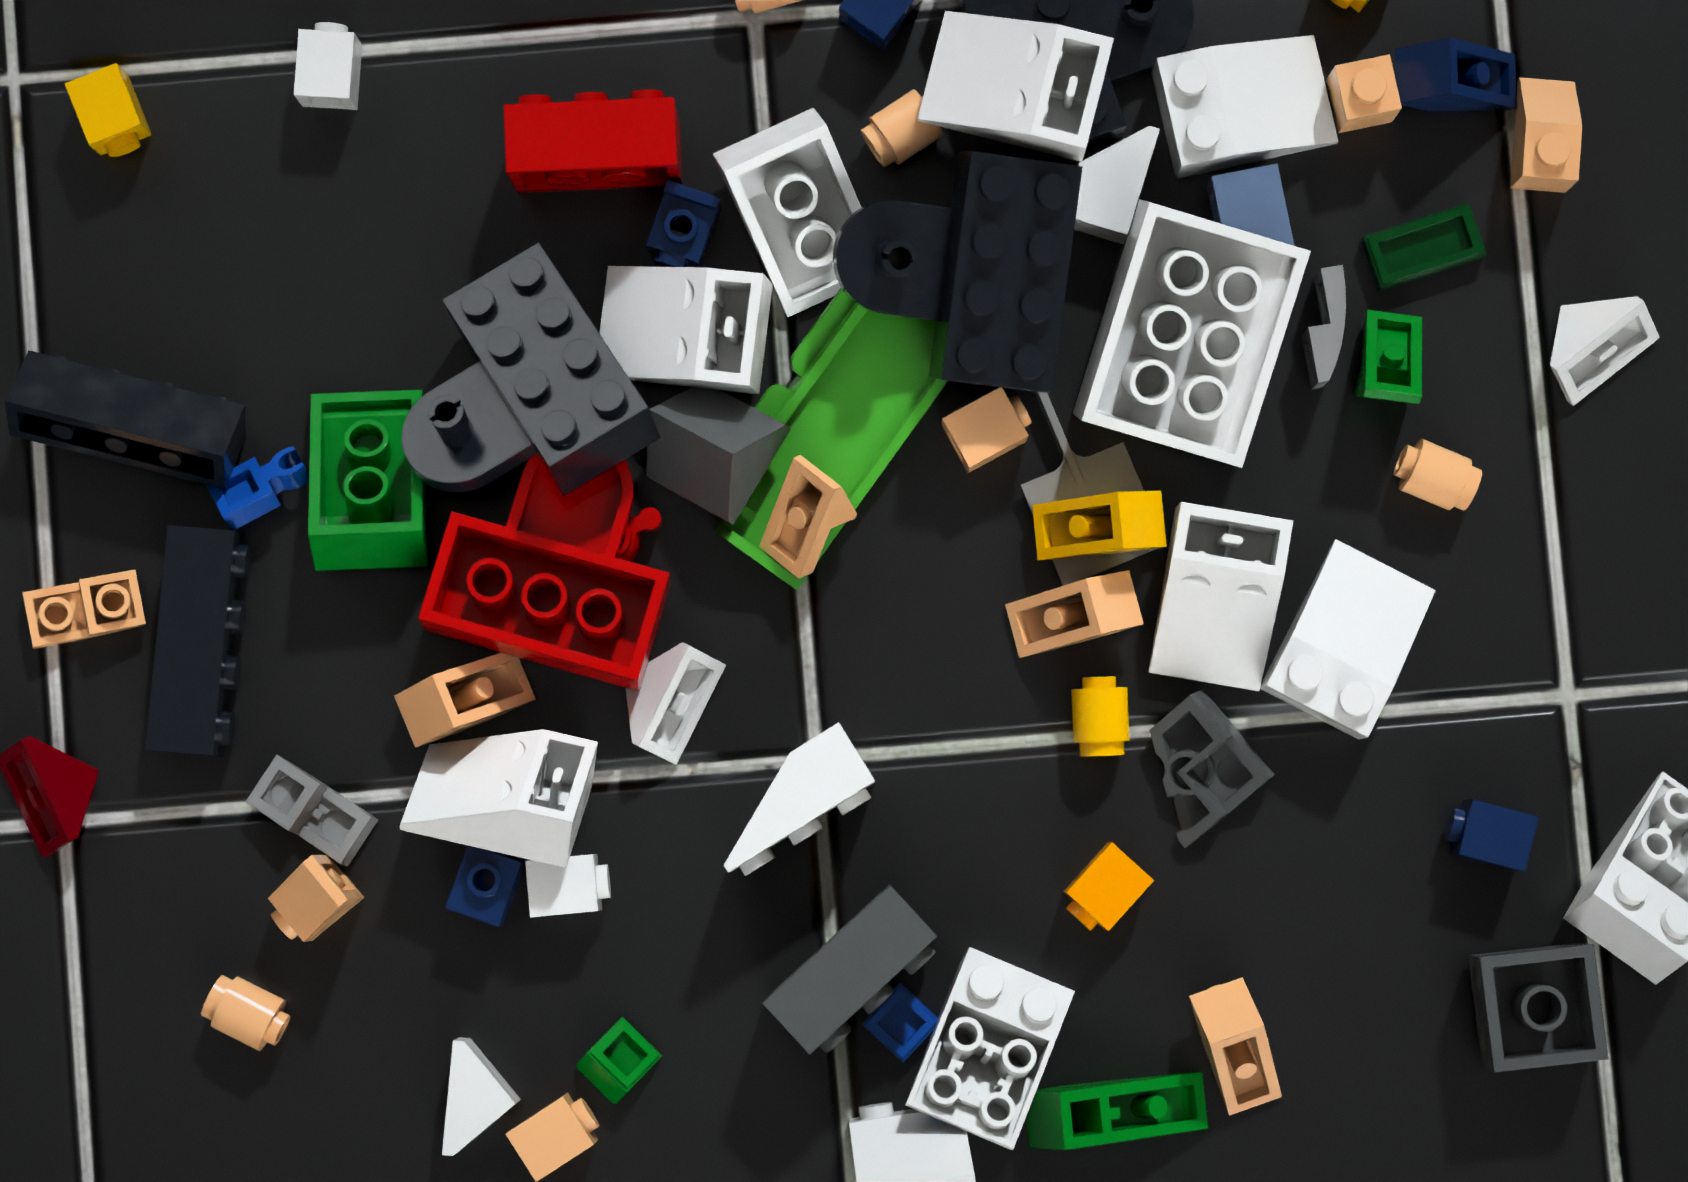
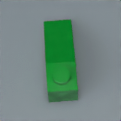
(1116, 1111)

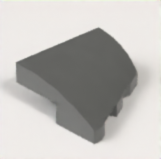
(1205, 764)

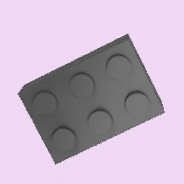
(852, 971)

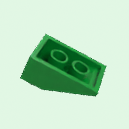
(362, 490)

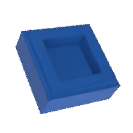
(901, 1022)

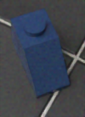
(1455, 76)

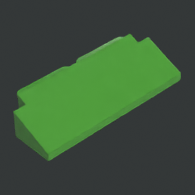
(848, 411)

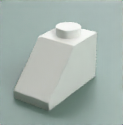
(1113, 186)

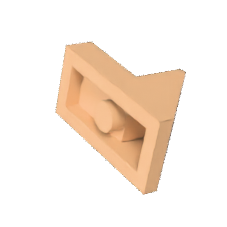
(803, 517)

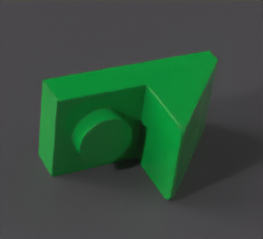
(1391, 358)

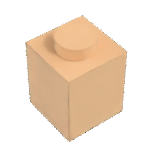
(1363, 93)
(987, 428)
(554, 1135)

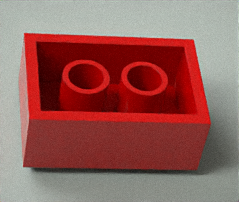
(592, 142)

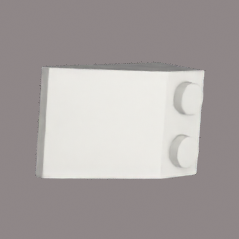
(1242, 103)
(792, 204)
(1348, 641)
(908, 1147)

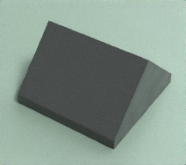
(712, 449)

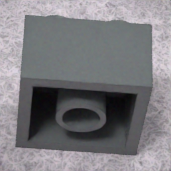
(1538, 1007)

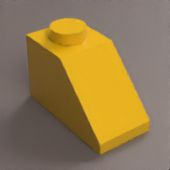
(1099, 525)

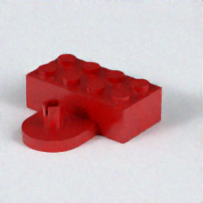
(551, 580)

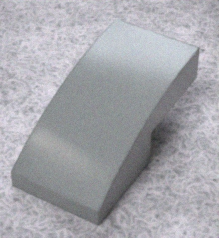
(1324, 341)
(312, 810)

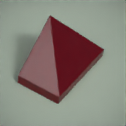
(49, 791)

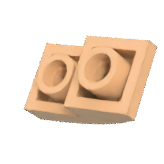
(84, 609)

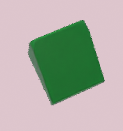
(618, 1060)

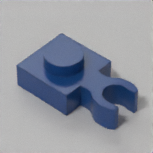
(254, 488)

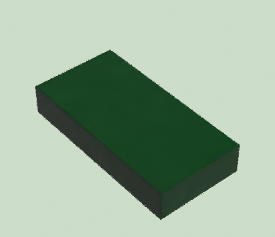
(1423, 247)

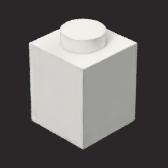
(328, 67)
(568, 889)

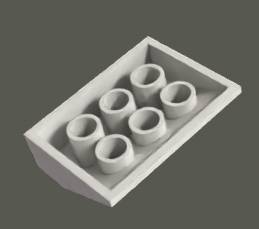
(1190, 333)

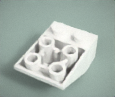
(1016, 82)
(688, 325)
(1220, 595)
(808, 785)
(505, 793)
(1639, 886)
(989, 1048)

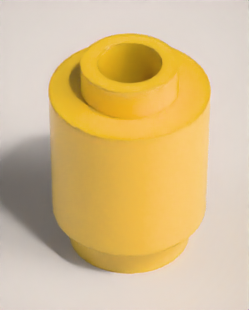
(1100, 717)

